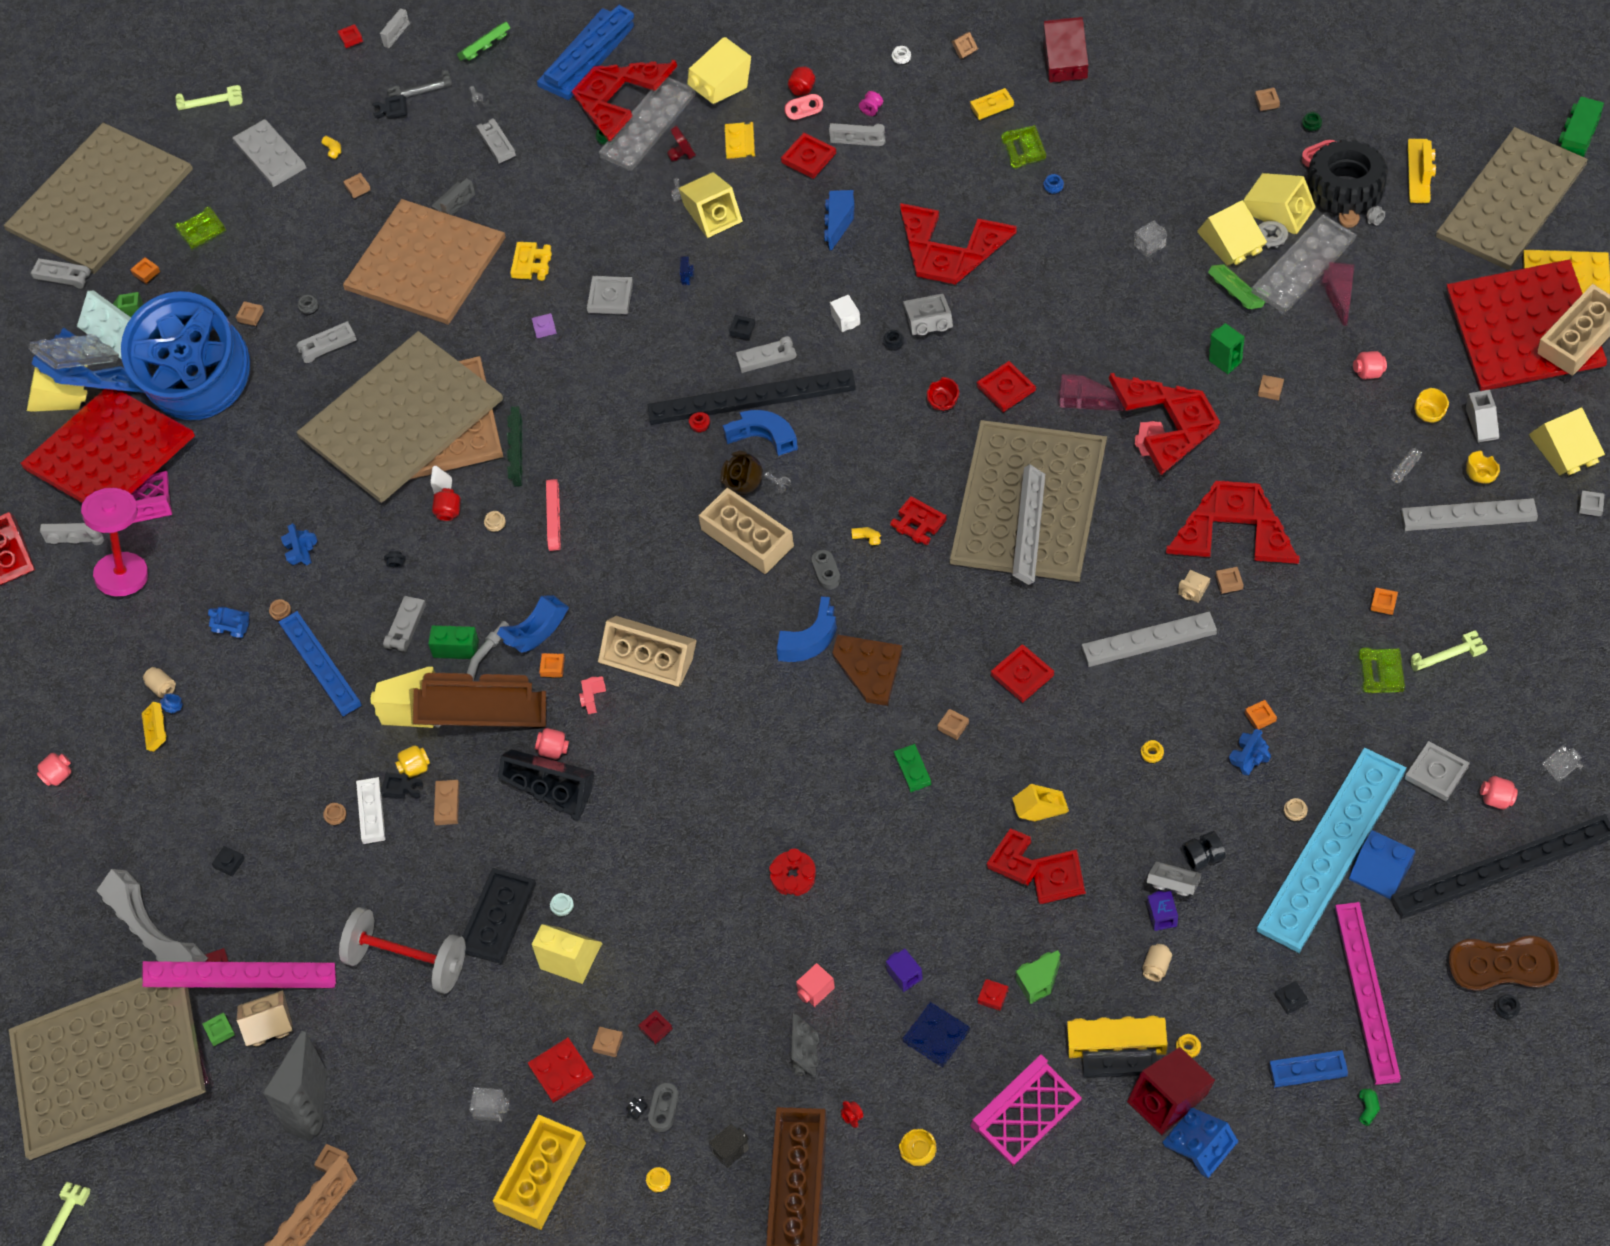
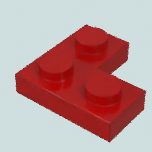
(1009, 860)

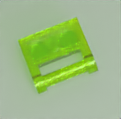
(1030, 145)
(200, 228)
(1389, 670)

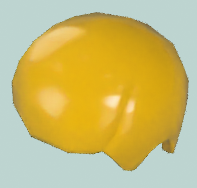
(1431, 405)
(1482, 468)
(918, 1147)

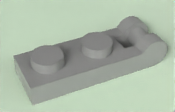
(857, 134)
(496, 140)
(60, 272)
(325, 342)
(766, 355)
(70, 533)
(404, 624)

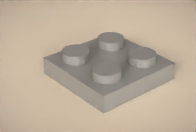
(610, 295)
(1437, 771)
(1173, 877)

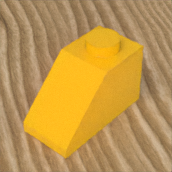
(1039, 803)

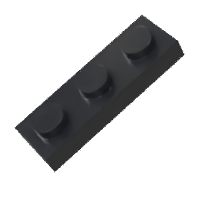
(1117, 1063)

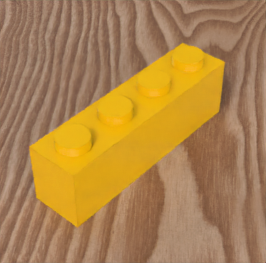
(1116, 1035)

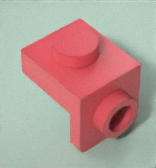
(1147, 429)
(591, 686)

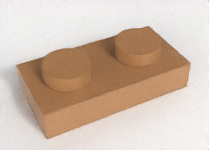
(446, 802)

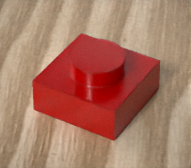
(350, 36)
(993, 994)

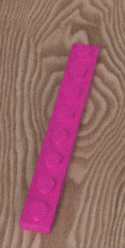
(238, 974)
(1367, 994)

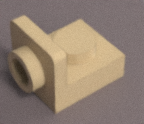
(1193, 586)

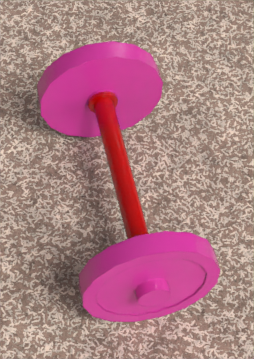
(110, 512)

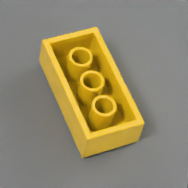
(539, 1172)

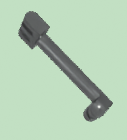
(395, 91)

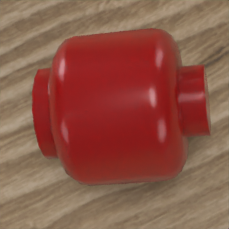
(801, 81)
(446, 504)

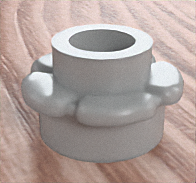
(1375, 215)

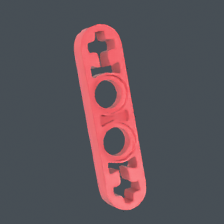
(553, 515)

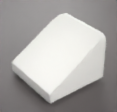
(440, 479)

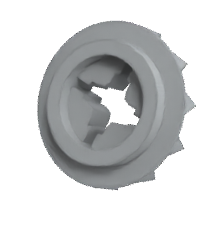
(1276, 228)

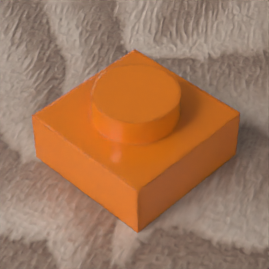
(145, 270)
(1384, 601)
(552, 665)
(1260, 715)

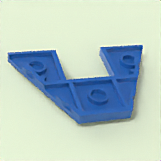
(110, 378)

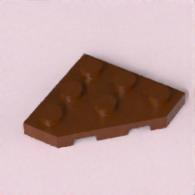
(869, 666)

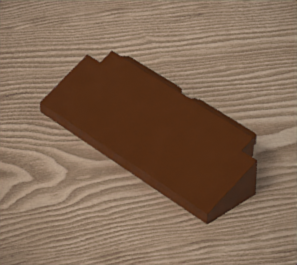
(486, 702)

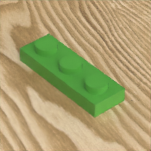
(484, 42)
(1235, 286)

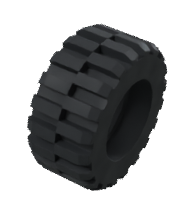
(1351, 160)

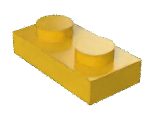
(992, 103)
(153, 726)

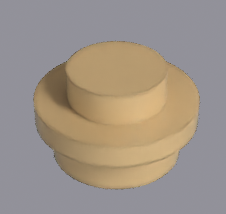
(494, 521)
(1295, 809)

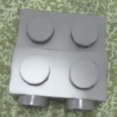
(928, 314)

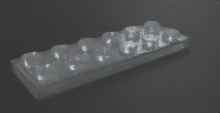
(647, 124)
(1303, 263)

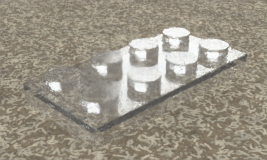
(73, 351)

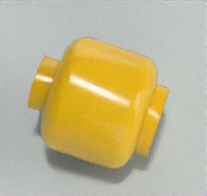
(412, 761)

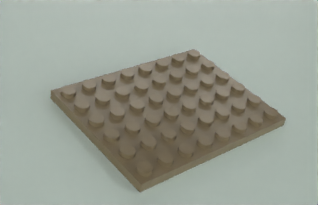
(98, 197)
(399, 416)
(993, 497)
(104, 1063)

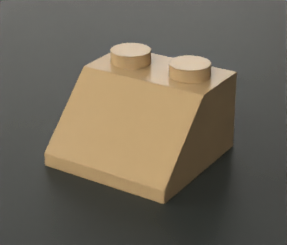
(264, 1019)

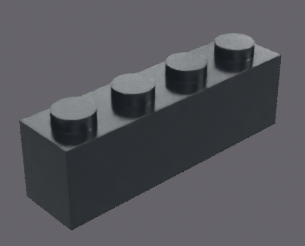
(548, 780)

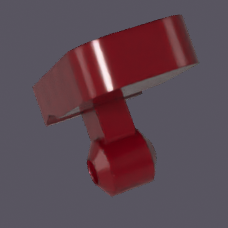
(683, 148)

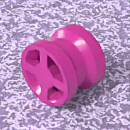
(871, 103)

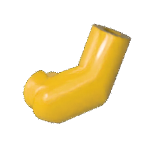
(333, 145)
(866, 532)

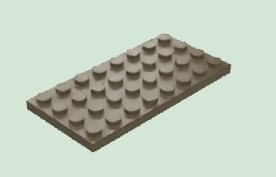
(1511, 198)

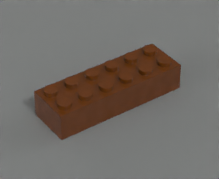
(797, 1177)

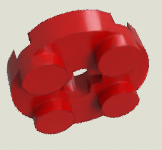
(789, 884)

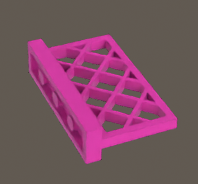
(149, 505)
(1007, 1099)

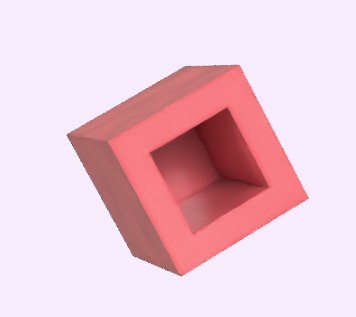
(815, 985)

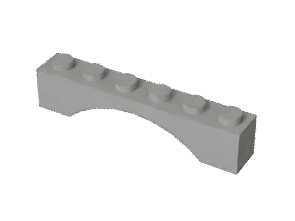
(124, 896)

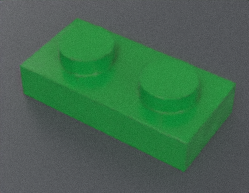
(912, 768)

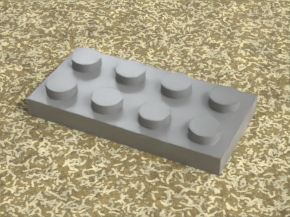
(269, 153)

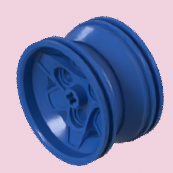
(164, 319)

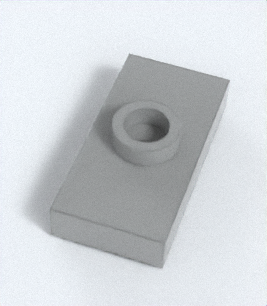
(394, 28)

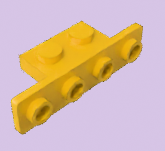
(1420, 169)

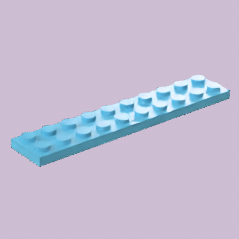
(1331, 850)

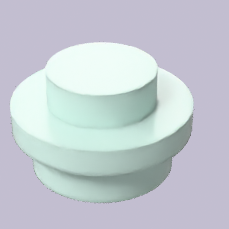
(561, 904)

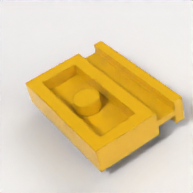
(739, 140)

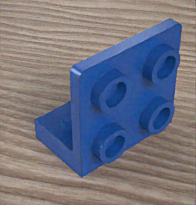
(1202, 1139)

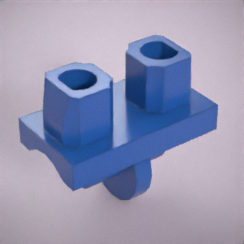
(301, 542)
(1253, 753)

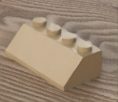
(646, 650)

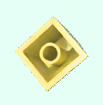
(720, 71)
(1281, 200)
(711, 204)
(1233, 234)
(50, 396)
(1568, 442)
(393, 699)
(565, 952)

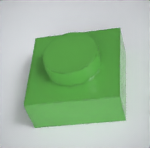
(218, 1029)

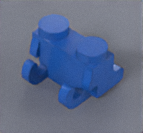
(228, 619)

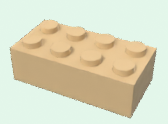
(1578, 331)
(746, 530)

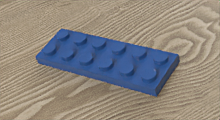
(597, 59)

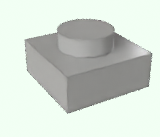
(1591, 503)

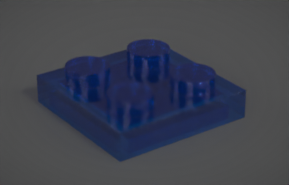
(936, 1034)

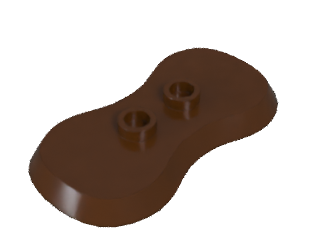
(1522, 961)

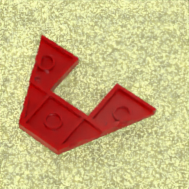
(603, 83)
(945, 261)
(1187, 409)
(1237, 504)

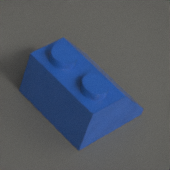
(1382, 864)

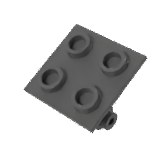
(804, 1047)

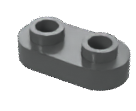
(825, 567)
(663, 1109)

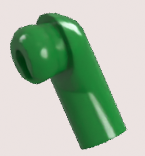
(1372, 1106)

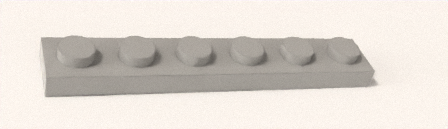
(1469, 514)
(1029, 524)
(1149, 639)

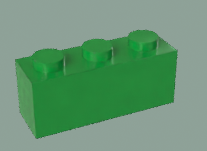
(1581, 125)

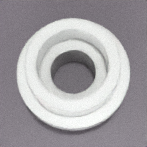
(901, 55)

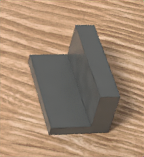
(455, 197)

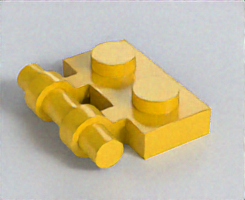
(524, 261)

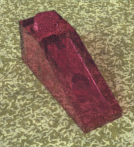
(1339, 288)
(1085, 393)

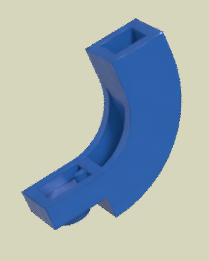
(764, 425)
(537, 626)
(809, 642)

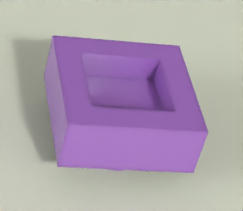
(544, 325)

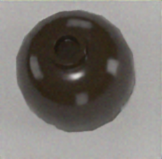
(742, 473)

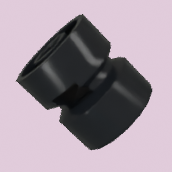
(1202, 851)

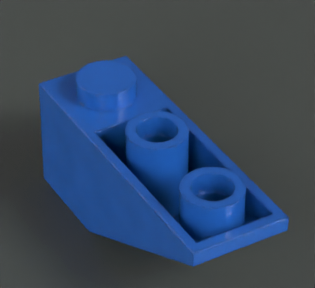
(840, 215)

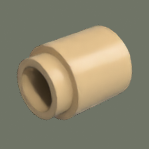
(159, 682)
(1157, 962)

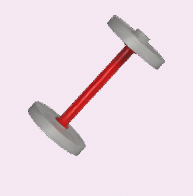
(358, 936)

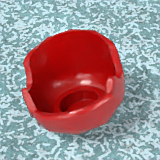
(943, 394)

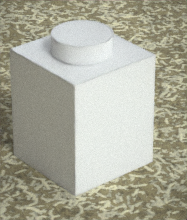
(845, 313)

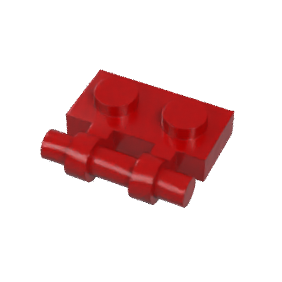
(921, 515)

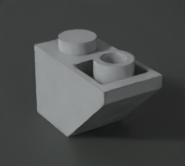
(1483, 415)

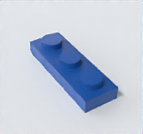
(1308, 1068)

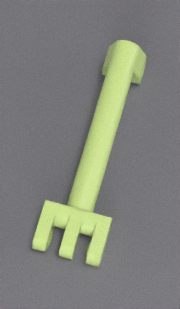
(234, 97)
(1470, 644)
(71, 1198)

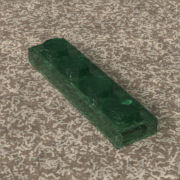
(515, 440)

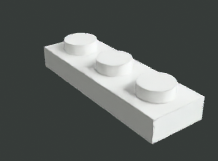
(370, 810)

